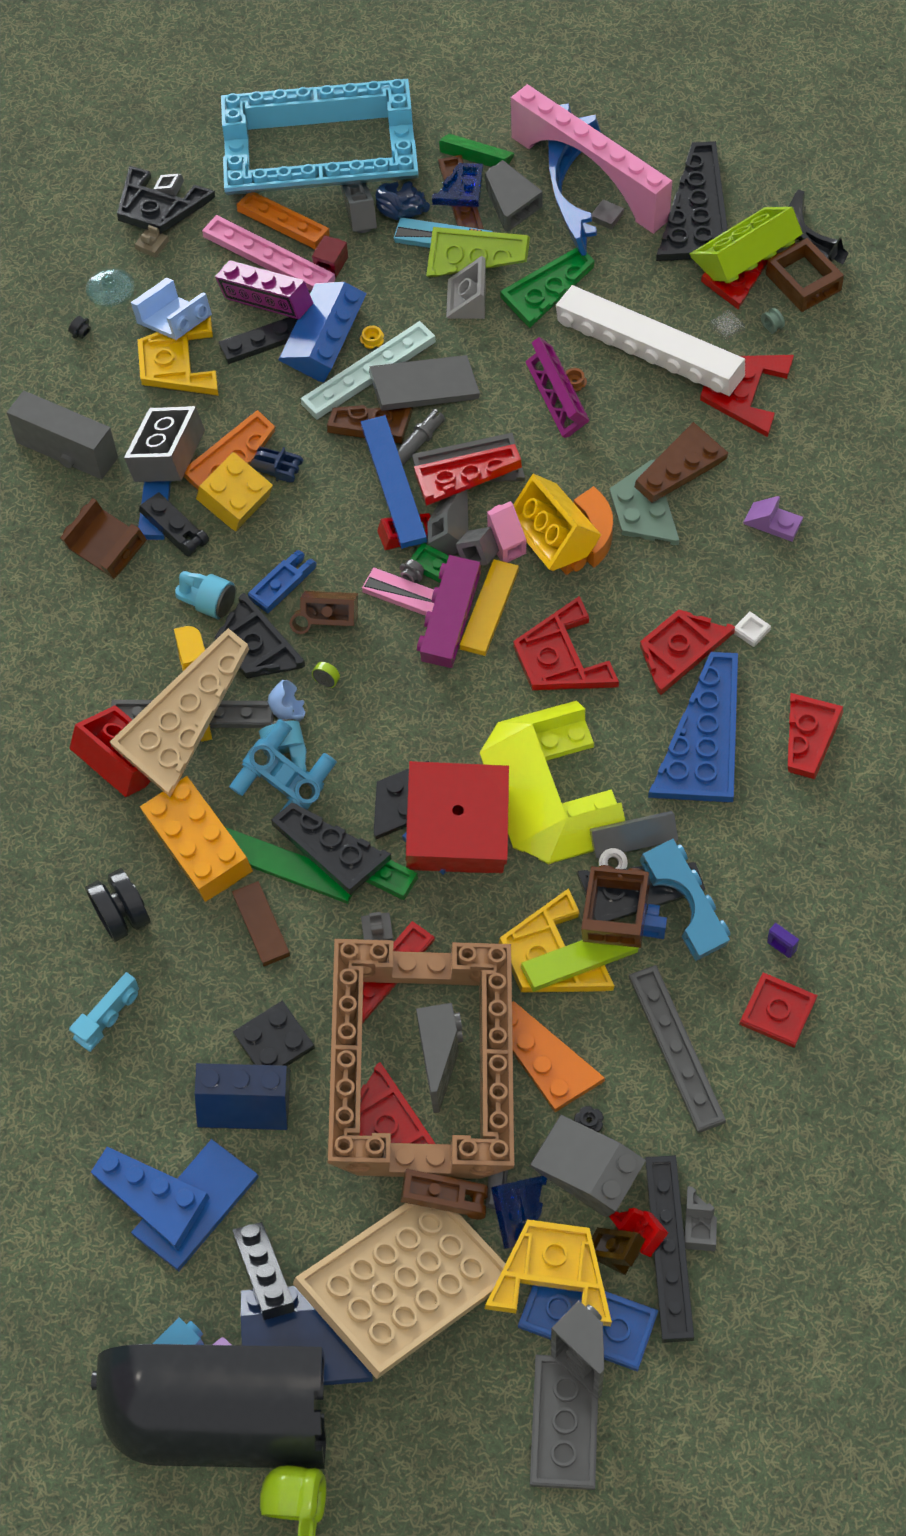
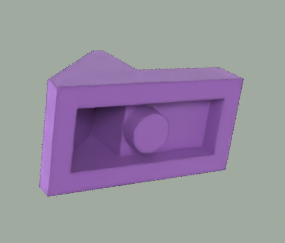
(769, 518)

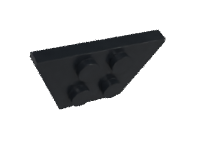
(267, 647)
(391, 804)

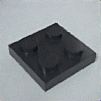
(274, 1037)

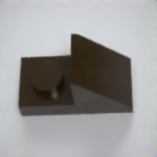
(617, 1248)

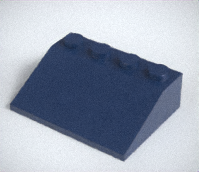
(302, 1329)

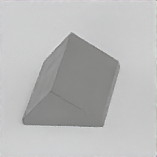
(468, 292)

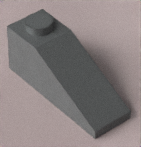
(359, 207)

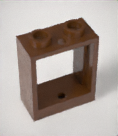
(813, 293)
(615, 932)

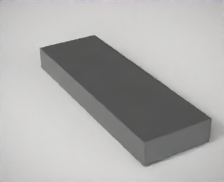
(634, 833)

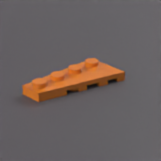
(242, 440)

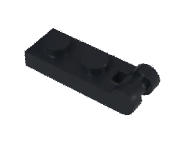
(173, 524)

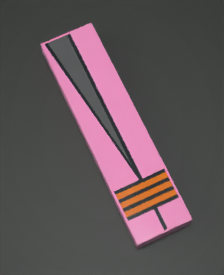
(399, 591)

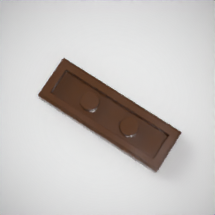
(261, 923)

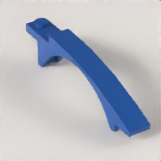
(560, 158)

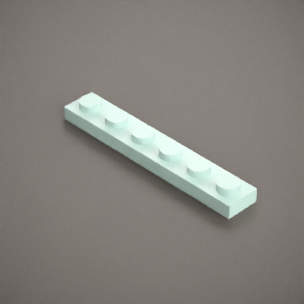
(357, 376)

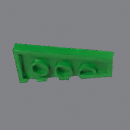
(546, 286)

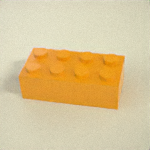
(196, 839)

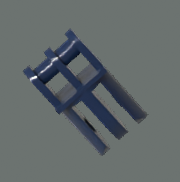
(277, 464)

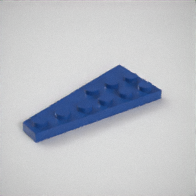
(703, 746)

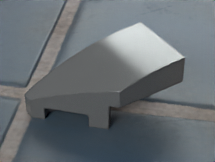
(699, 1223)

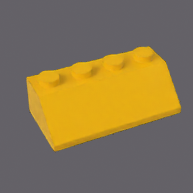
(554, 524)

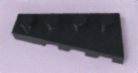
(334, 851)

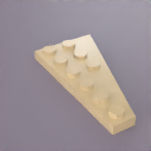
(173, 724)

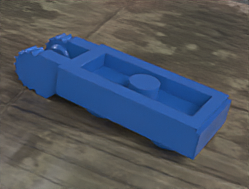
(281, 581)

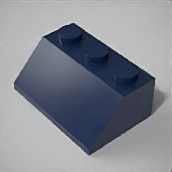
(242, 1096)

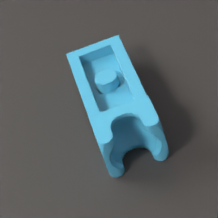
(89, 1028)

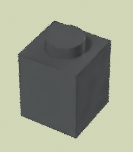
(478, 545)

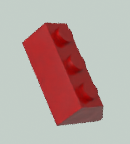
(92, 744)

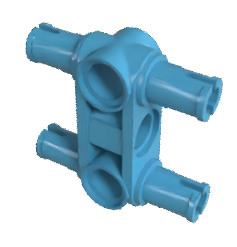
(281, 771)

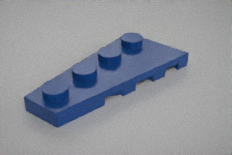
(156, 1197)

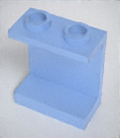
(167, 313)

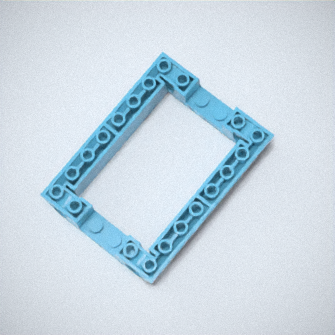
(317, 106)

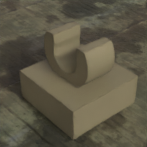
(151, 242)

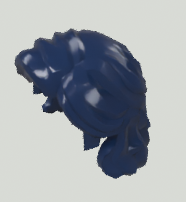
(401, 203)

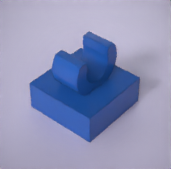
(654, 924)

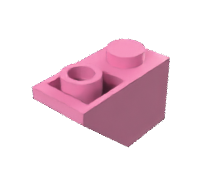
(507, 532)

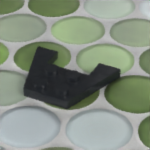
(147, 206)

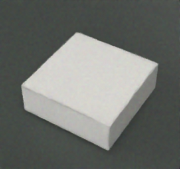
(752, 629)

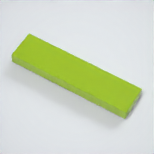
(570, 962)

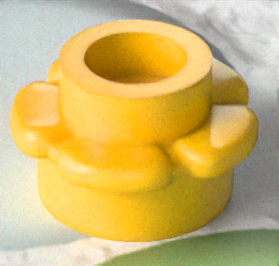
(372, 332)

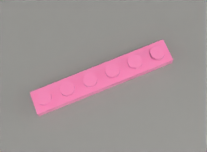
(265, 252)

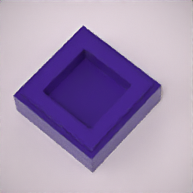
(782, 940)

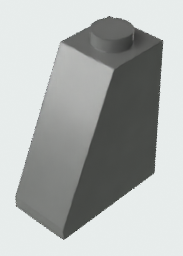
(512, 195)

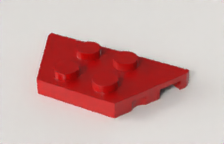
(680, 645)
(387, 1111)

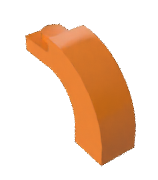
(599, 513)

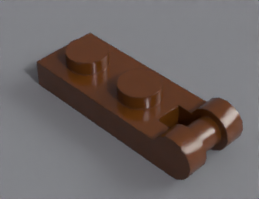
(444, 1193)

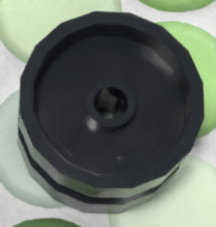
(121, 903)

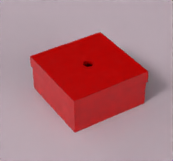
(457, 817)

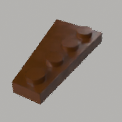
(681, 462)

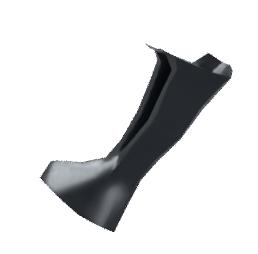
(831, 248)

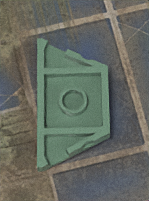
(638, 515)

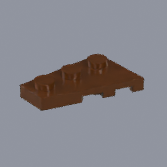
(348, 420)

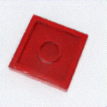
(778, 1010)

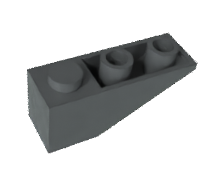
(449, 523)

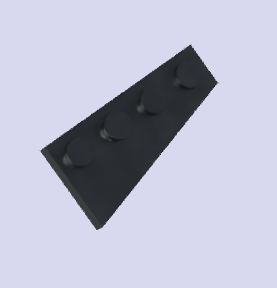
(621, 903)

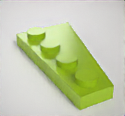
(457, 248)

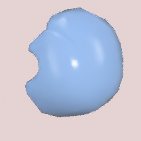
(283, 702)

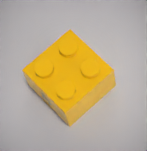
(234, 491)

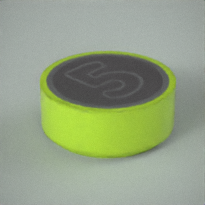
(325, 674)

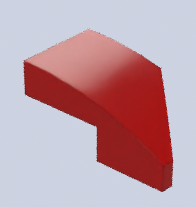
(645, 1224)

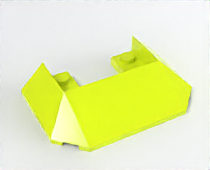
(535, 813)

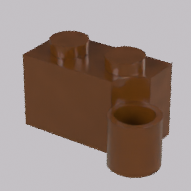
(326, 609)

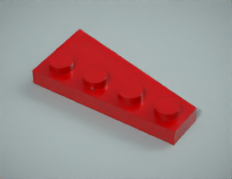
(736, 291)
(460, 473)

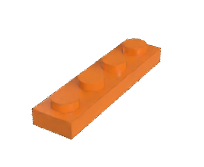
(282, 219)

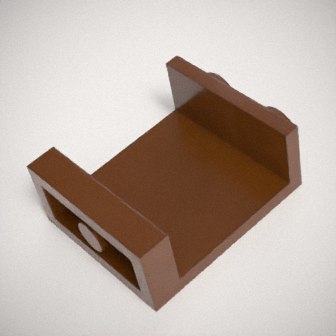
(102, 539)

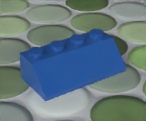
(322, 329)

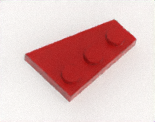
(810, 733)

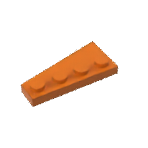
(549, 1062)

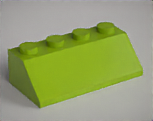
(748, 243)

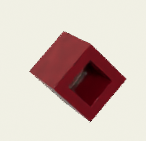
(331, 254)

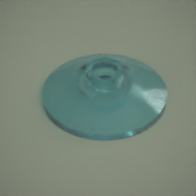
(112, 293)

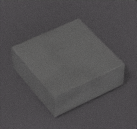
(607, 214)

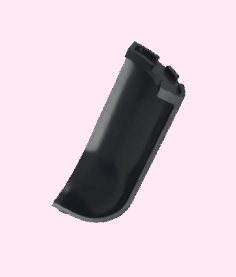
(213, 1404)

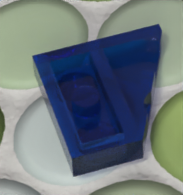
(461, 187)
(515, 1204)

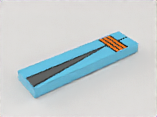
(420, 232)

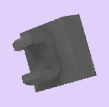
(377, 926)

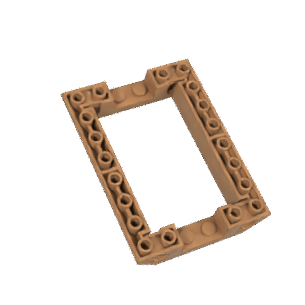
(467, 964)

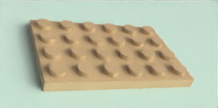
(401, 1283)

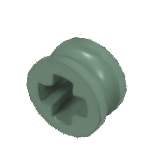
(772, 320)

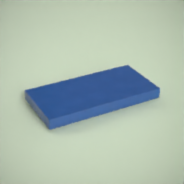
(224, 1181)
(622, 1342)

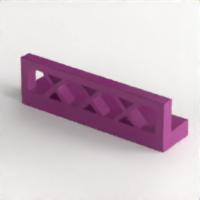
(561, 388)

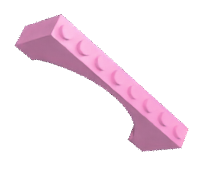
(643, 187)

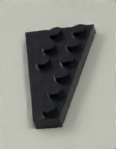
(697, 207)

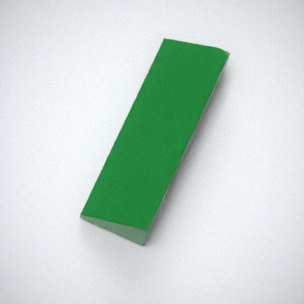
(474, 151)

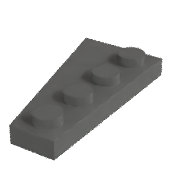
(469, 448)

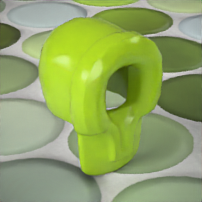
(295, 1495)

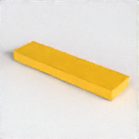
(489, 607)

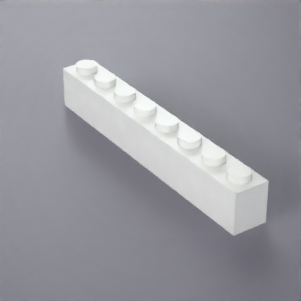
(651, 340)

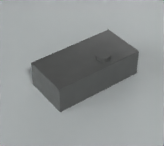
(62, 435)

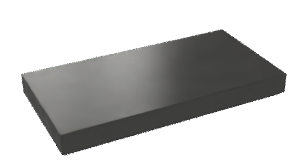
(424, 382)
(562, 1429)

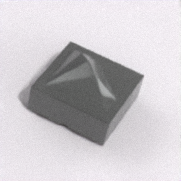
(169, 183)

